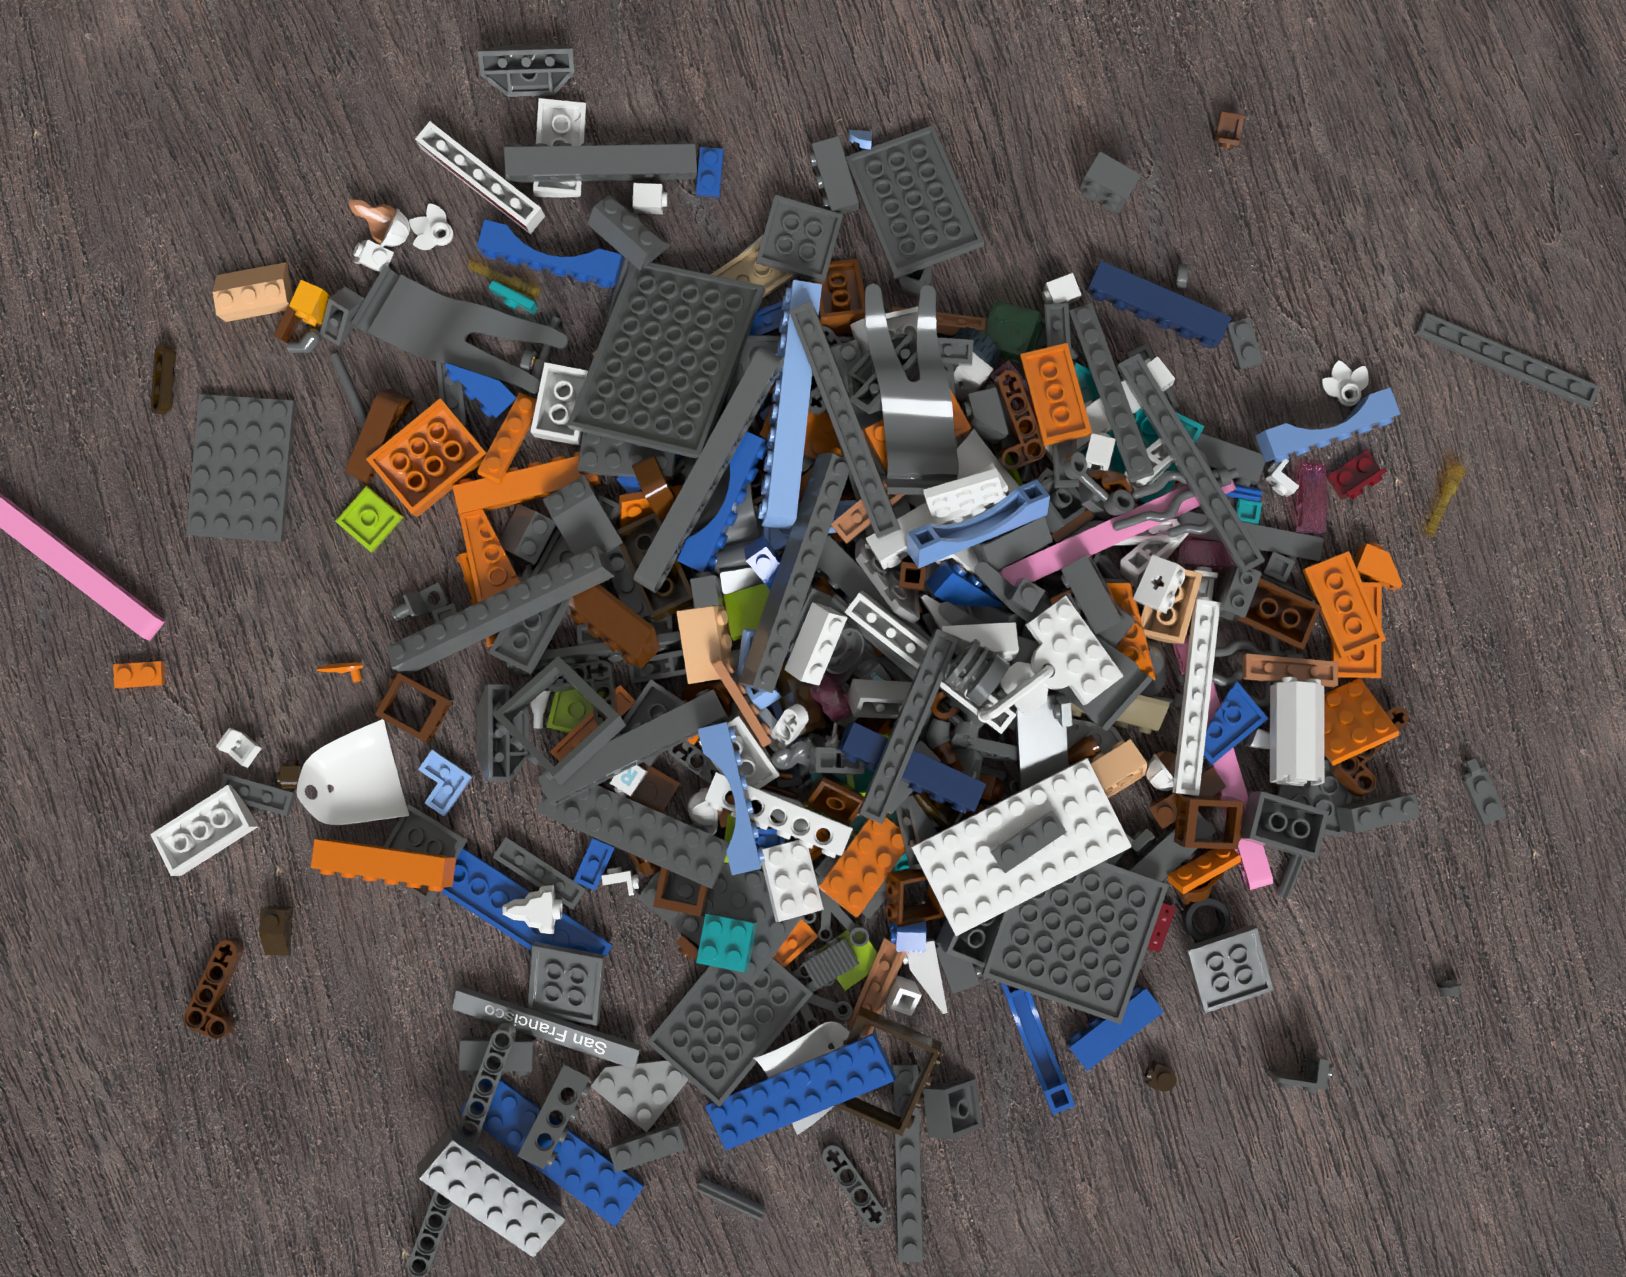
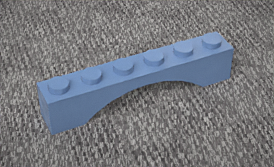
(1286, 439)
(939, 541)
(742, 850)

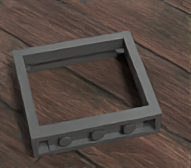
(582, 751)

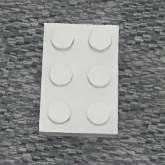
(964, 493)
(791, 881)

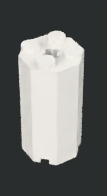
(1297, 732)

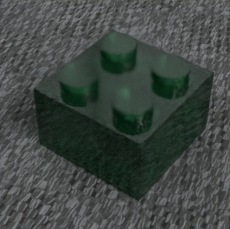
(1013, 329)

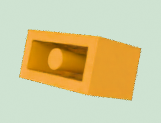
(310, 303)

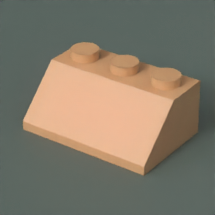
(252, 292)
(1174, 624)
(704, 639)
(1119, 767)

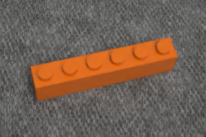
(519, 485)
(383, 863)

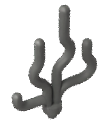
(1223, 478)
(1252, 649)

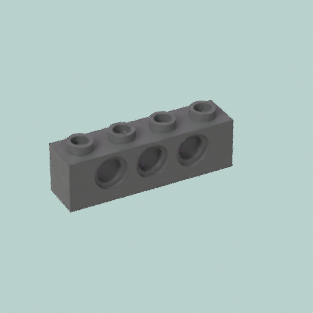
(566, 1079)

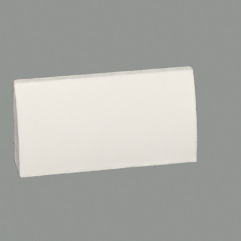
(556, 124)
(203, 831)

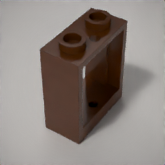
(435, 718)
(1187, 820)
(678, 906)
(914, 914)

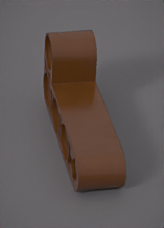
(1014, 418)
(377, 430)
(654, 486)
(1356, 766)
(218, 986)

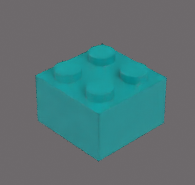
(726, 942)

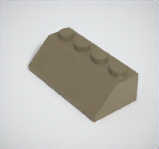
(1143, 713)

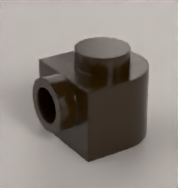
(289, 774)
(1160, 1077)

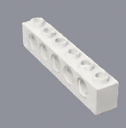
(838, 832)

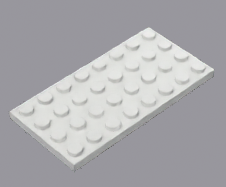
(971, 881)

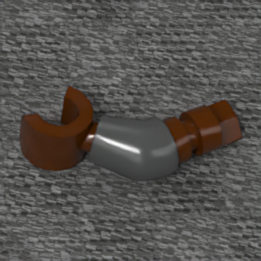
(938, 733)

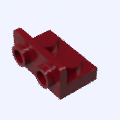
(1356, 474)
(1161, 927)

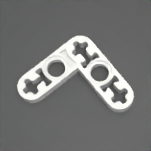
(780, 735)

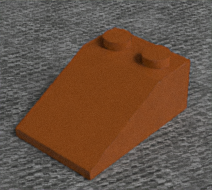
(842, 296)

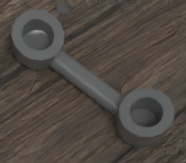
(1114, 503)

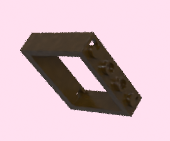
(875, 1114)

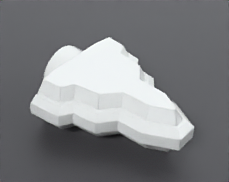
(537, 909)

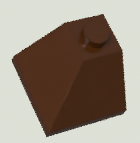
(834, 798)

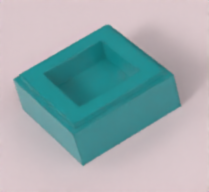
(1248, 510)

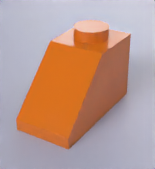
(1377, 566)

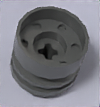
(847, 650)
(977, 672)

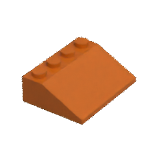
(427, 458)

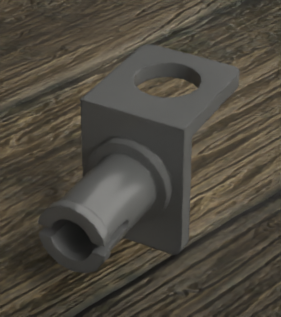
(418, 603)

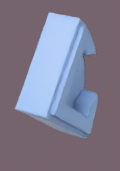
(861, 137)

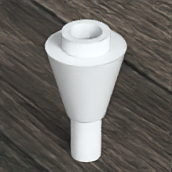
(538, 708)

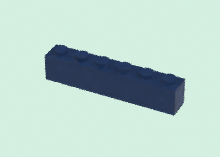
(1158, 305)
(920, 773)

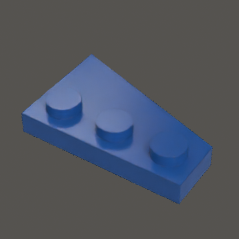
(1231, 723)

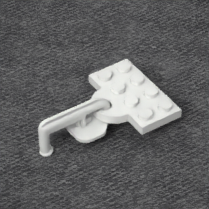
(1071, 659)

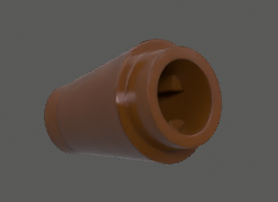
(1084, 748)

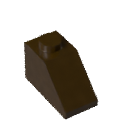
(276, 930)

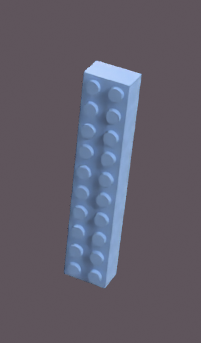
(788, 416)

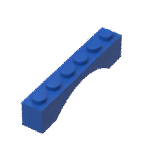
(597, 266)
(701, 549)
(1038, 1049)

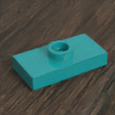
(513, 298)

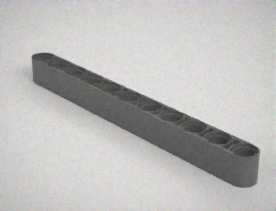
(709, 469)
(471, 1115)

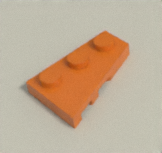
(635, 506)

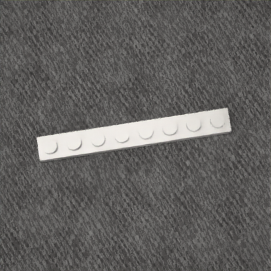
(1196, 697)

